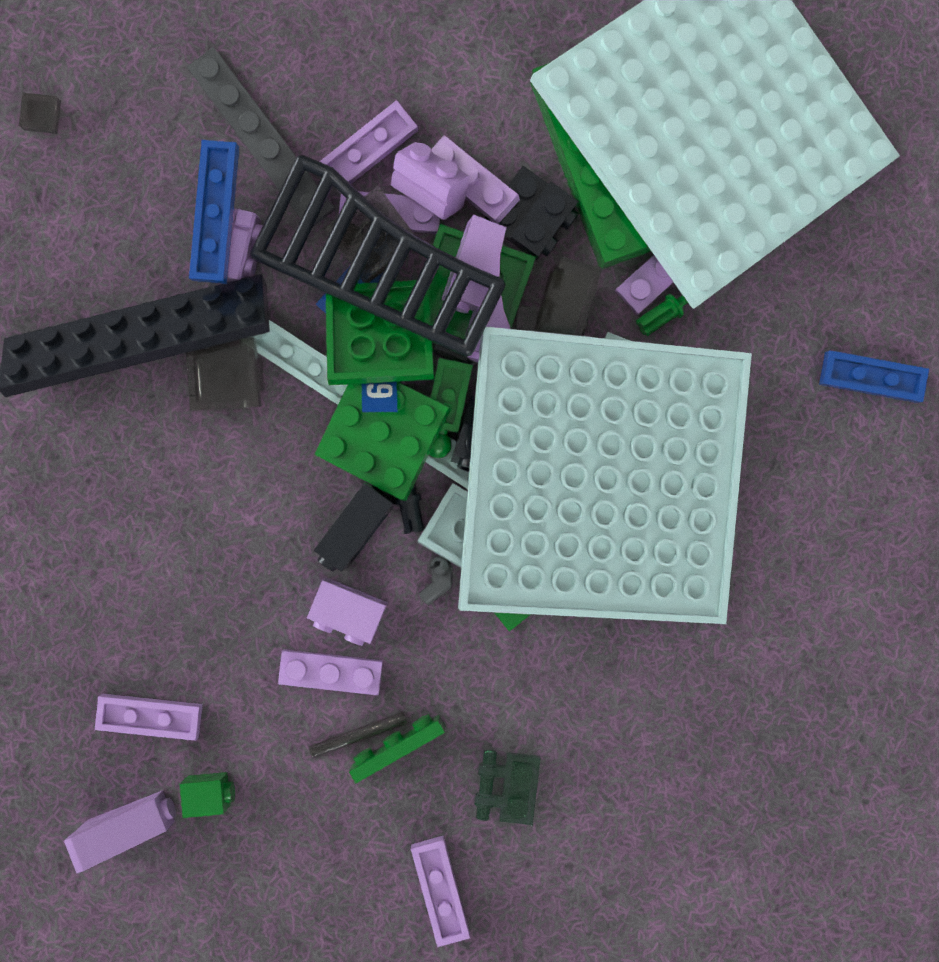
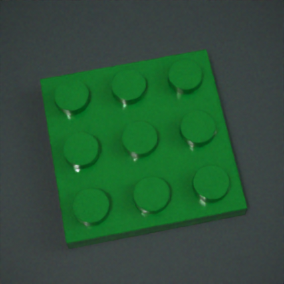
(514, 270)
(372, 349)
(383, 446)

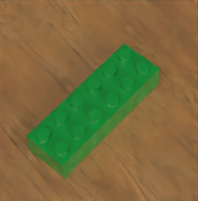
(605, 223)

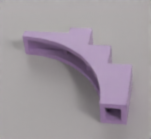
(481, 249)

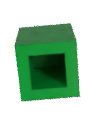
(206, 794)

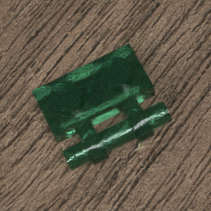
(518, 790)

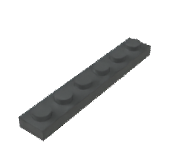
(253, 127)

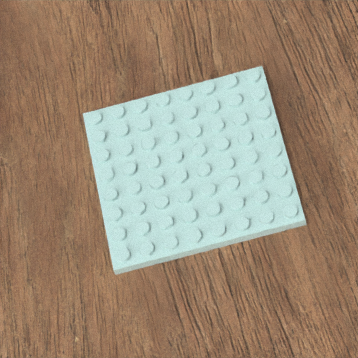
(714, 129)
(603, 478)

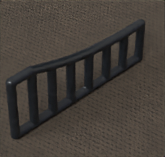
(406, 241)

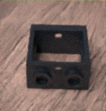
(354, 528)

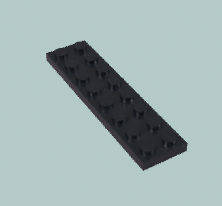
(134, 335)

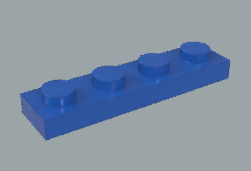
(214, 211)

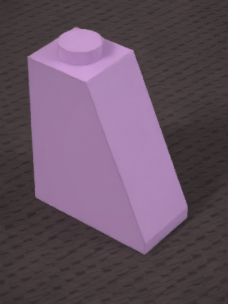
(119, 830)

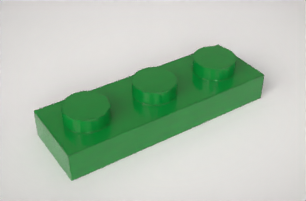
(396, 747)

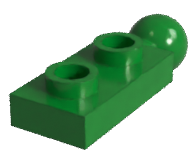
(451, 390)

